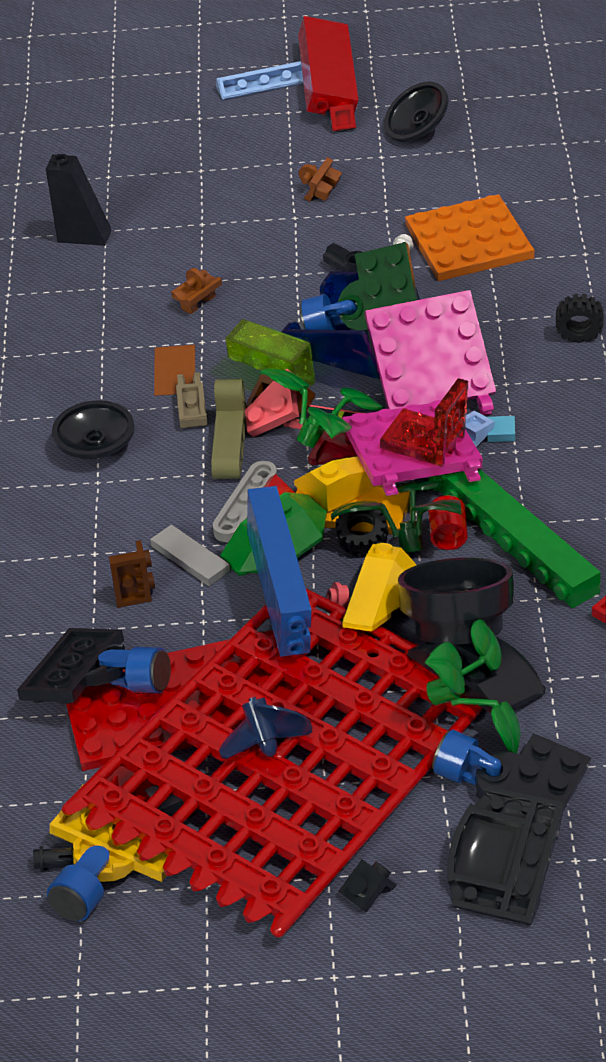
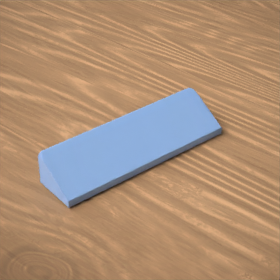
(260, 80)

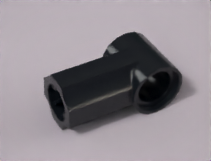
(340, 258)

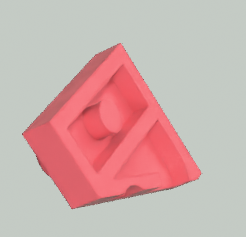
(271, 409)

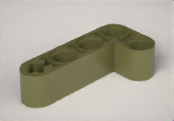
(229, 429)

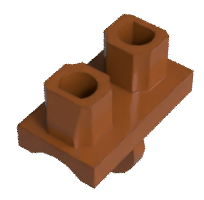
(320, 180)
(198, 287)

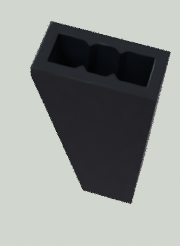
(74, 203)

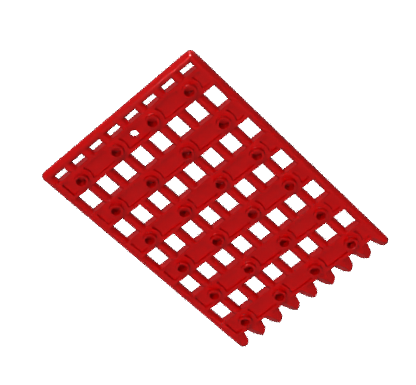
(258, 822)

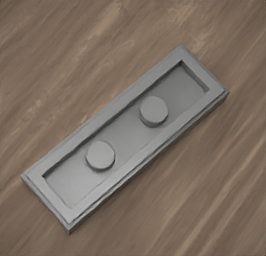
(190, 555)

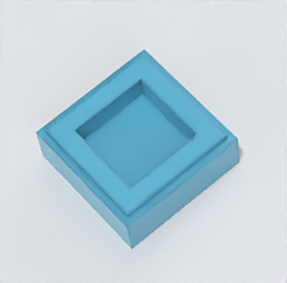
(503, 430)

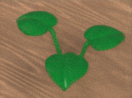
(319, 420)
(448, 665)

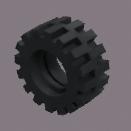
(579, 307)
(362, 543)

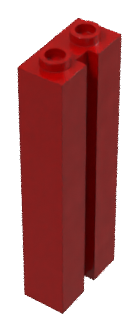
(326, 65)

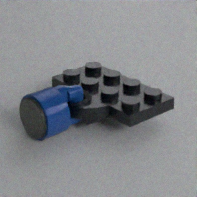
(93, 659)
(540, 770)

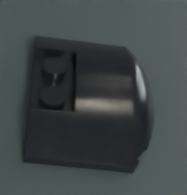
(512, 682)
(503, 854)

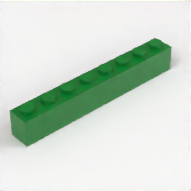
(524, 537)

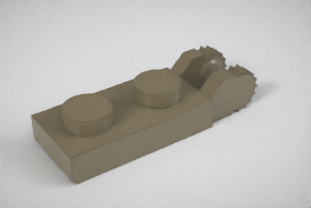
(191, 402)

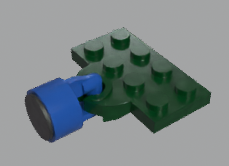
(383, 281)

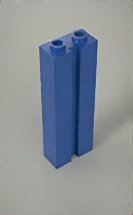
(278, 571)

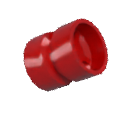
(448, 528)

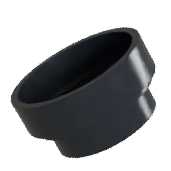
(452, 594)

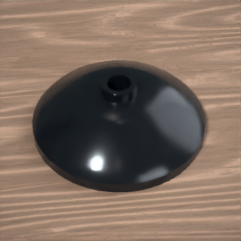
(416, 111)
(93, 429)

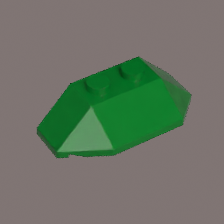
(305, 523)

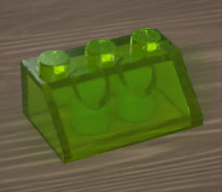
(270, 349)

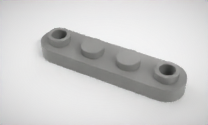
(236, 507)

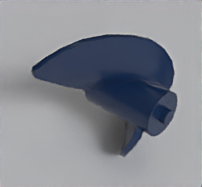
(262, 727)

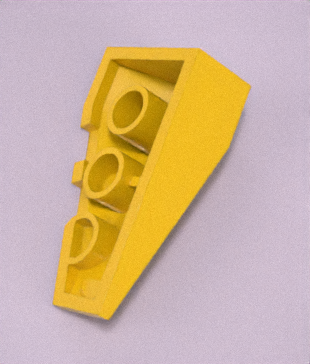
(335, 482)
(377, 587)

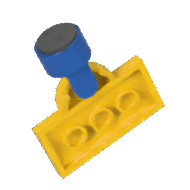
(95, 860)

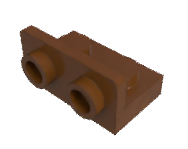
(131, 578)

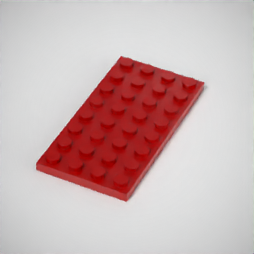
(110, 714)

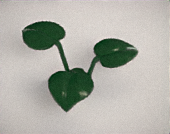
(409, 531)

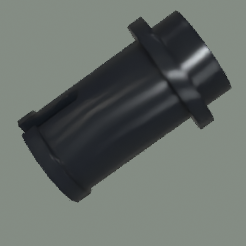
(50, 858)

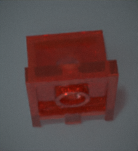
(436, 432)

